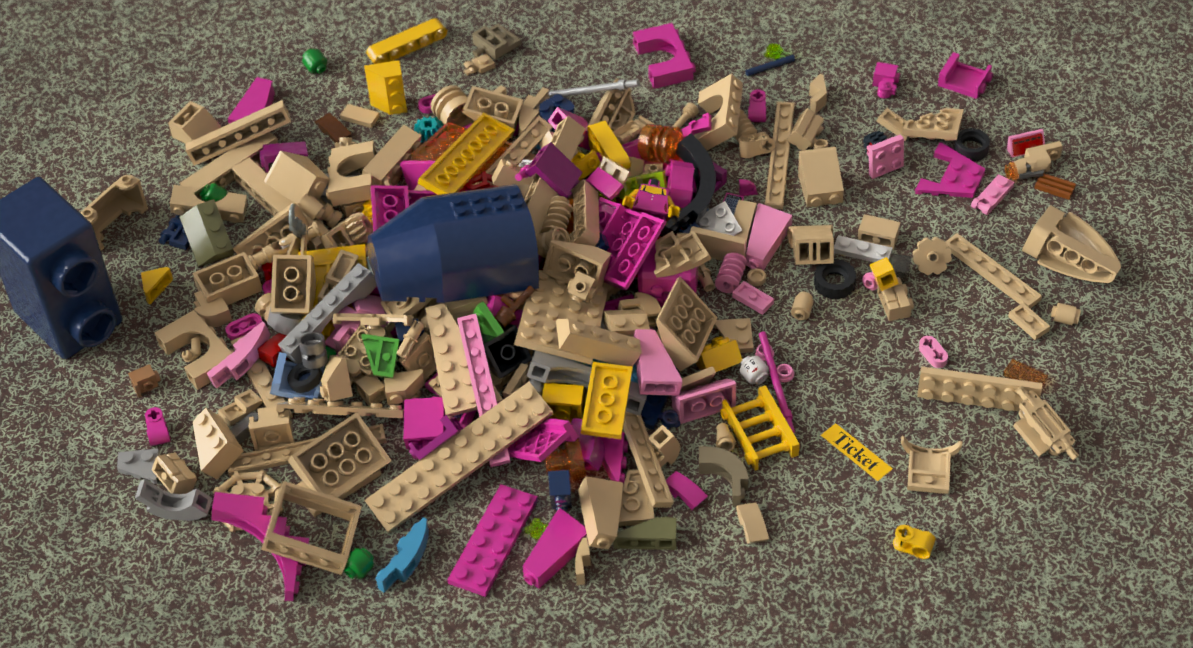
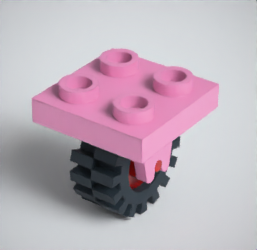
(883, 153)

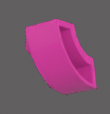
(680, 182)

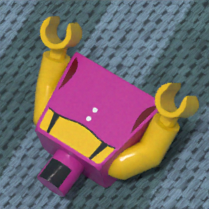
(652, 201)

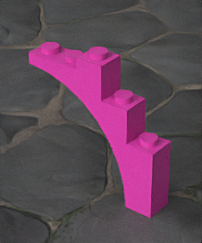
(251, 515)

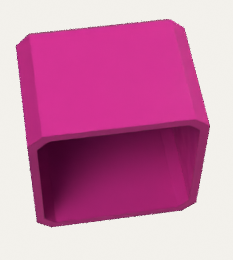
(656, 286)

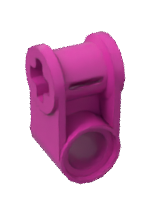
(757, 106)
(156, 427)

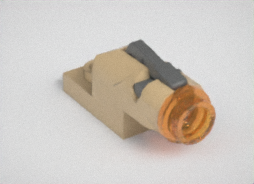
(1035, 163)

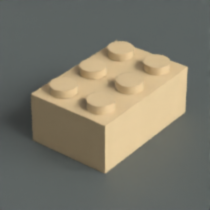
(229, 279)

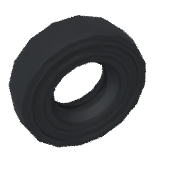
(307, 384)

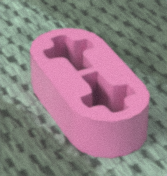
(935, 350)

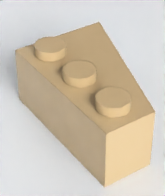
(215, 443)

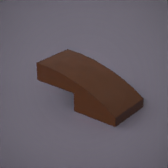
(332, 127)

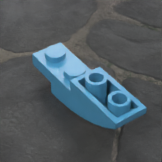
(409, 555)

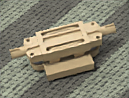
(355, 351)
(1043, 427)

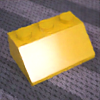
(386, 87)

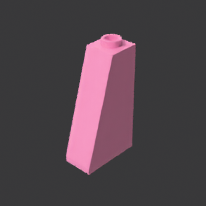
(766, 235)
(654, 366)

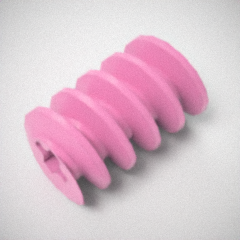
(730, 272)

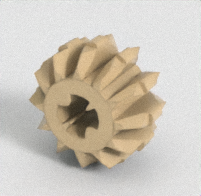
(359, 227)

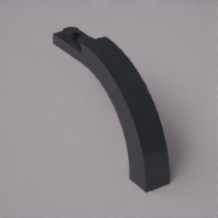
(693, 152)

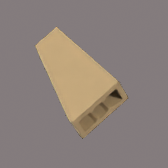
(601, 510)

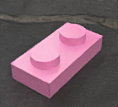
(753, 297)

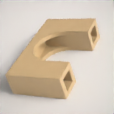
(727, 96)
(343, 161)
(180, 334)

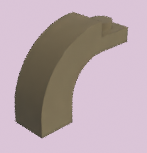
(726, 464)

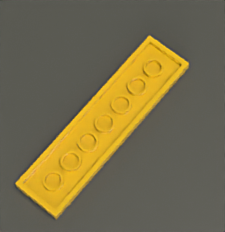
(466, 156)

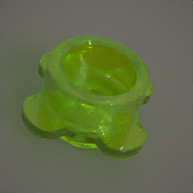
(773, 51)
(535, 533)

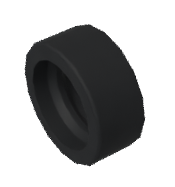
(975, 135)

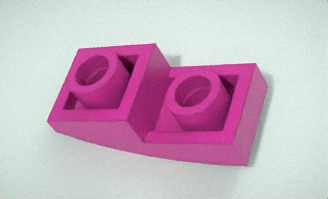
(605, 183)
(685, 489)

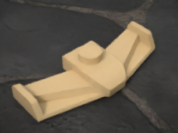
(372, 320)

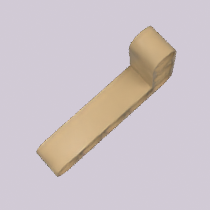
(585, 214)

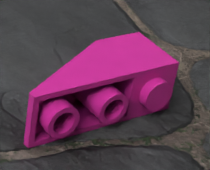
(614, 457)

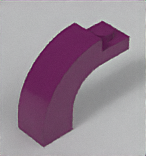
(591, 447)

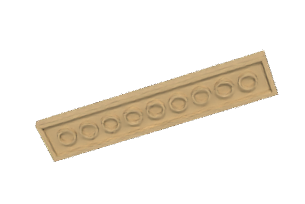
(458, 457)

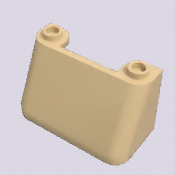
(121, 197)

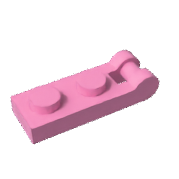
(992, 194)

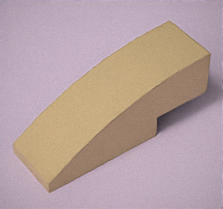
(745, 216)
(341, 267)

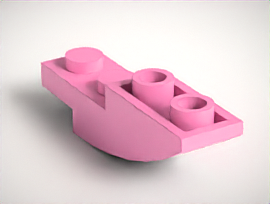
(242, 358)

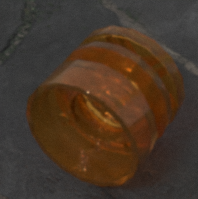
(659, 143)
(567, 459)

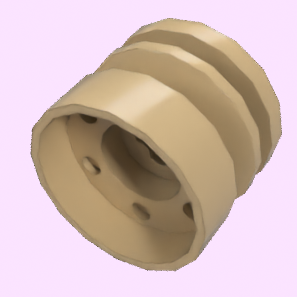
(449, 105)

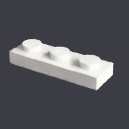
(861, 249)

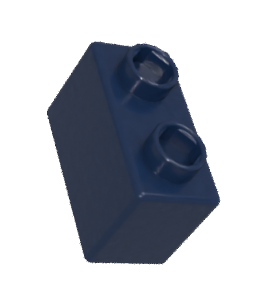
(55, 270)

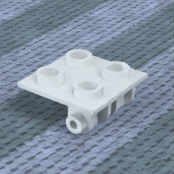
(720, 220)

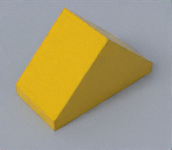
(155, 282)

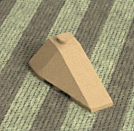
(269, 232)

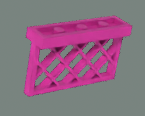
(542, 440)

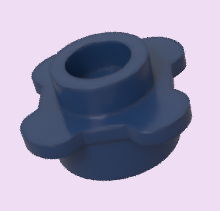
(669, 414)

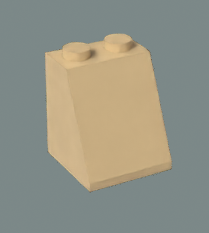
(296, 176)
(820, 177)

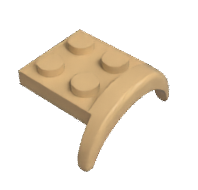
(929, 467)

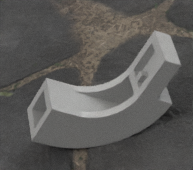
(173, 506)

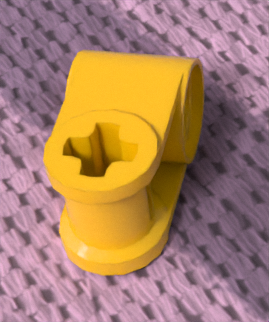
(914, 542)

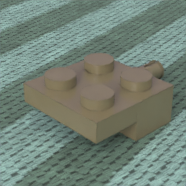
(494, 41)

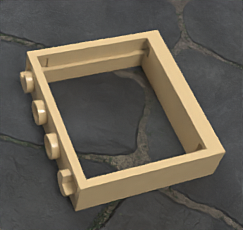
(305, 552)

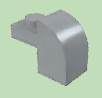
(284, 322)

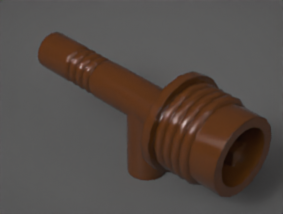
(506, 315)

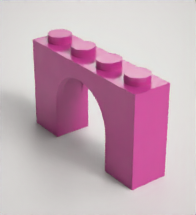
(667, 39)

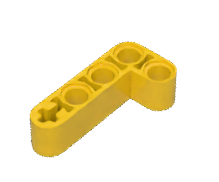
(604, 141)

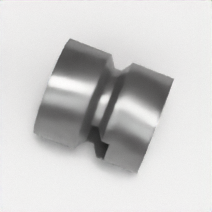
(313, 350)

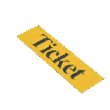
(856, 452)

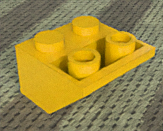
(719, 354)

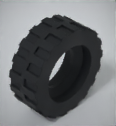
(835, 291)

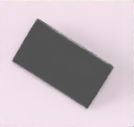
(241, 429)

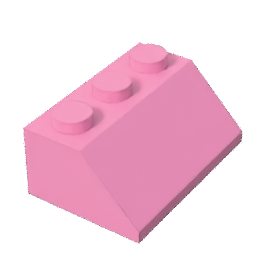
(704, 400)

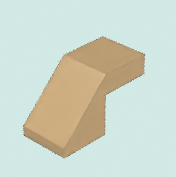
(818, 93)

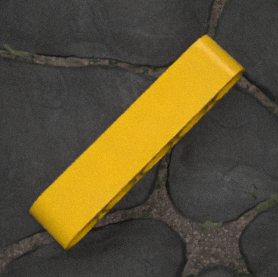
(407, 41)

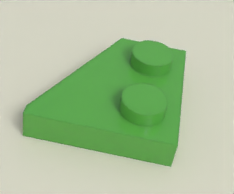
(487, 322)
(381, 354)

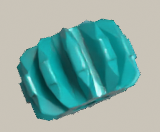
(427, 127)

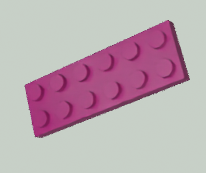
(492, 540)

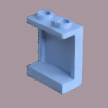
(280, 384)

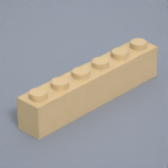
(238, 132)
(220, 169)

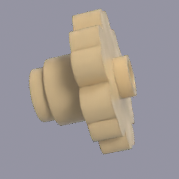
(937, 261)

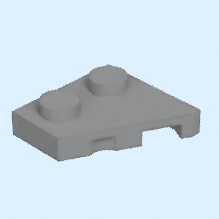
(138, 464)

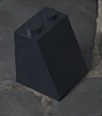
(502, 354)

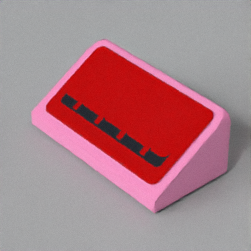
(1019, 143)

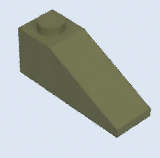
(651, 534)

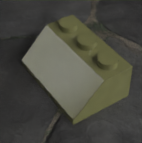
(206, 233)

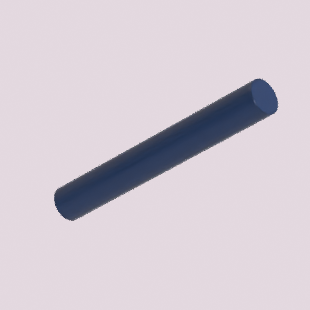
(770, 65)

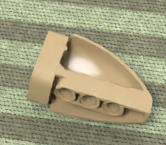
(1071, 247)

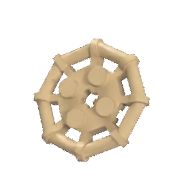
(251, 489)

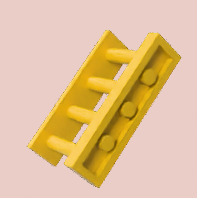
(773, 415)

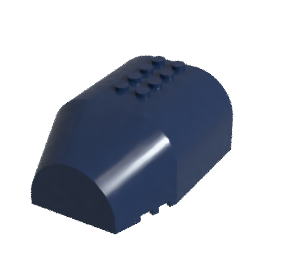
(457, 247)

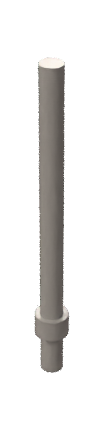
(621, 85)

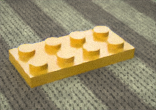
(606, 400)

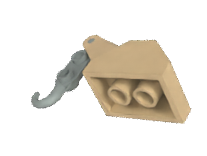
(294, 274)

